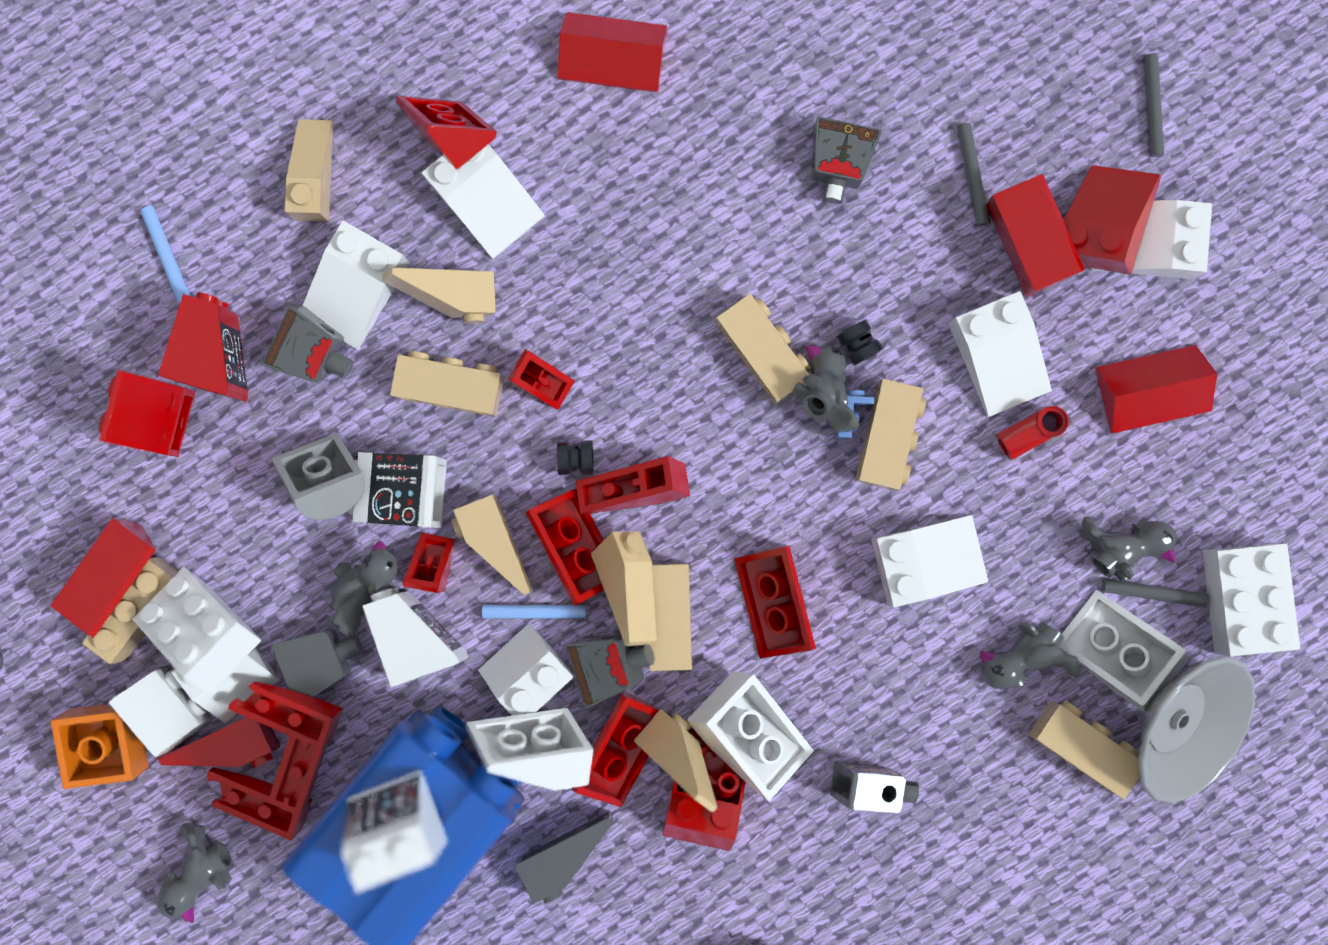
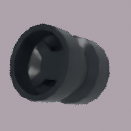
(859, 342)
(575, 457)

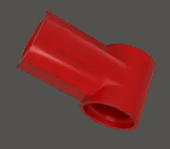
(1030, 432)

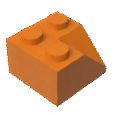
(96, 747)

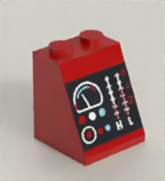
(206, 348)

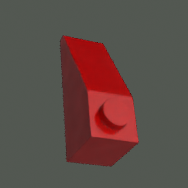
(634, 486)
(228, 747)

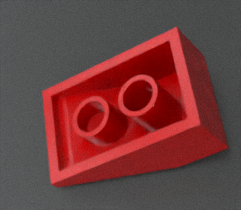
(1111, 217)

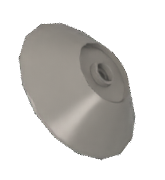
(1195, 728)

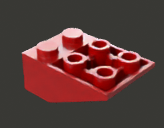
(146, 414)
(696, 824)

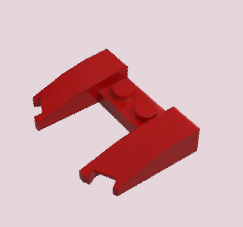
(310, 728)

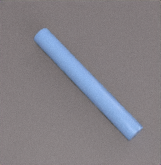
(164, 252)
(533, 611)

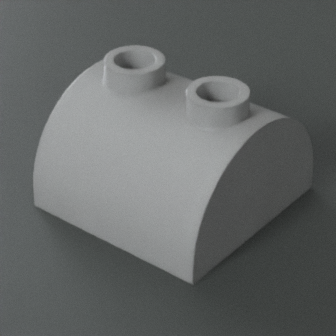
(321, 478)

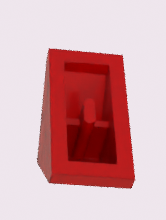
(540, 379)
(430, 564)

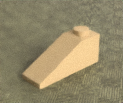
(310, 172)
(452, 292)
(489, 535)
(628, 584)
(678, 754)

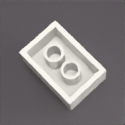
(1251, 599)
(196, 631)

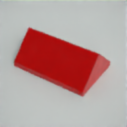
(611, 52)
(448, 127)
(1034, 235)
(1156, 388)
(569, 543)
(104, 575)
(775, 602)
(615, 754)

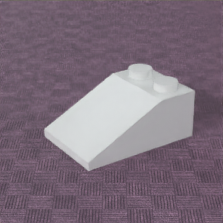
(485, 199)
(1175, 240)
(350, 284)
(1002, 353)
(929, 561)
(1122, 650)
(751, 733)
(534, 748)

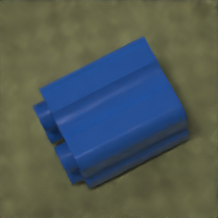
(470, 806)

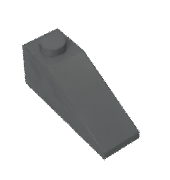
(555, 863)

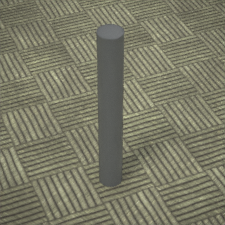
(1154, 108)
(973, 174)
(1154, 592)

